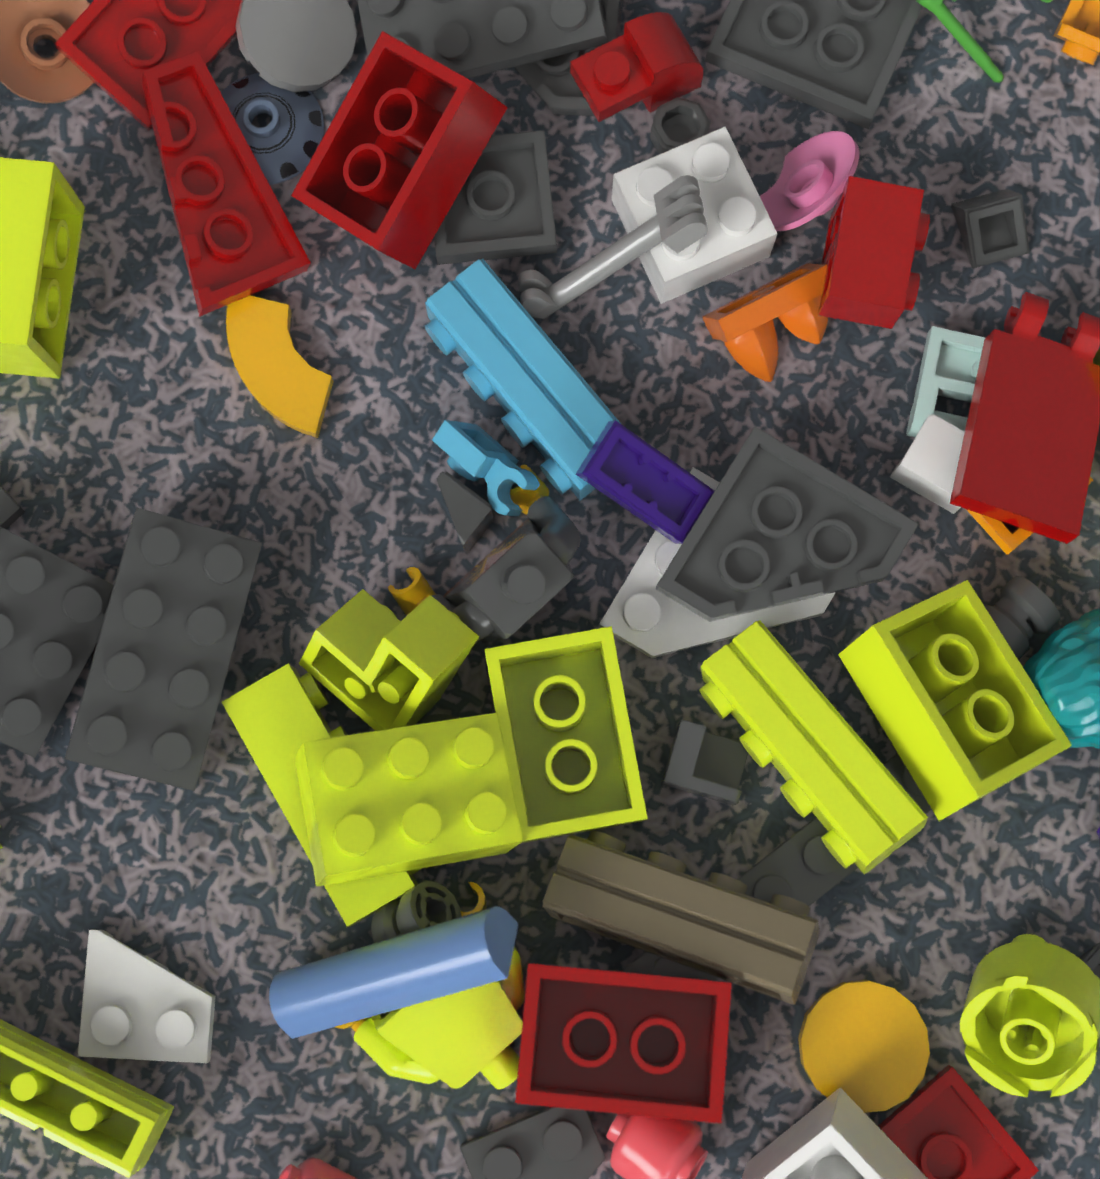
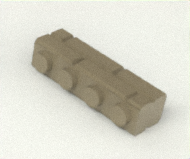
(682, 916)

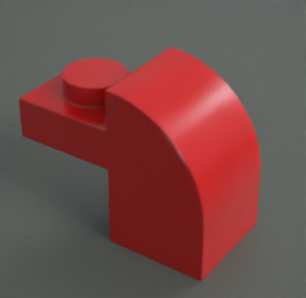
(643, 64)

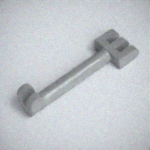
(677, 225)

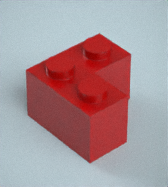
(872, 252)

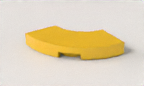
(272, 367)

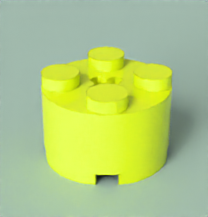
(1032, 1018)

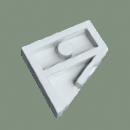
(141, 1007)

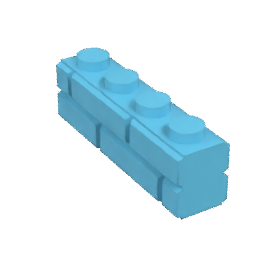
(521, 370)

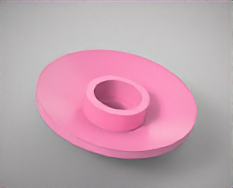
(811, 179)

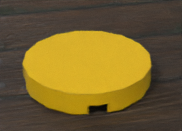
(865, 1043)

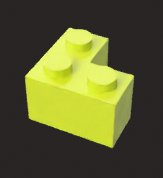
(386, 666)

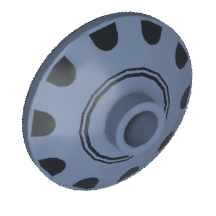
(290, 138)

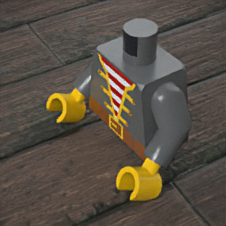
(514, 576)

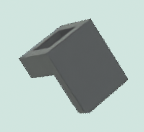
(705, 764)

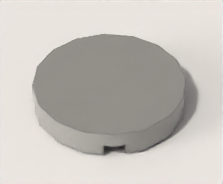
(296, 41)

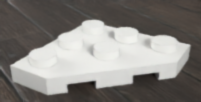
(663, 626)

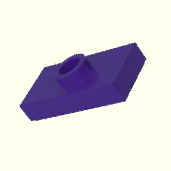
(645, 482)

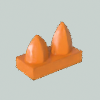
(748, 322)

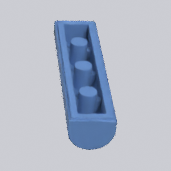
(394, 973)

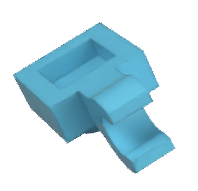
(478, 456)

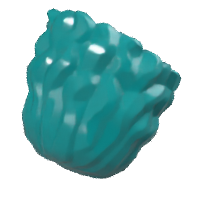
(1069, 678)

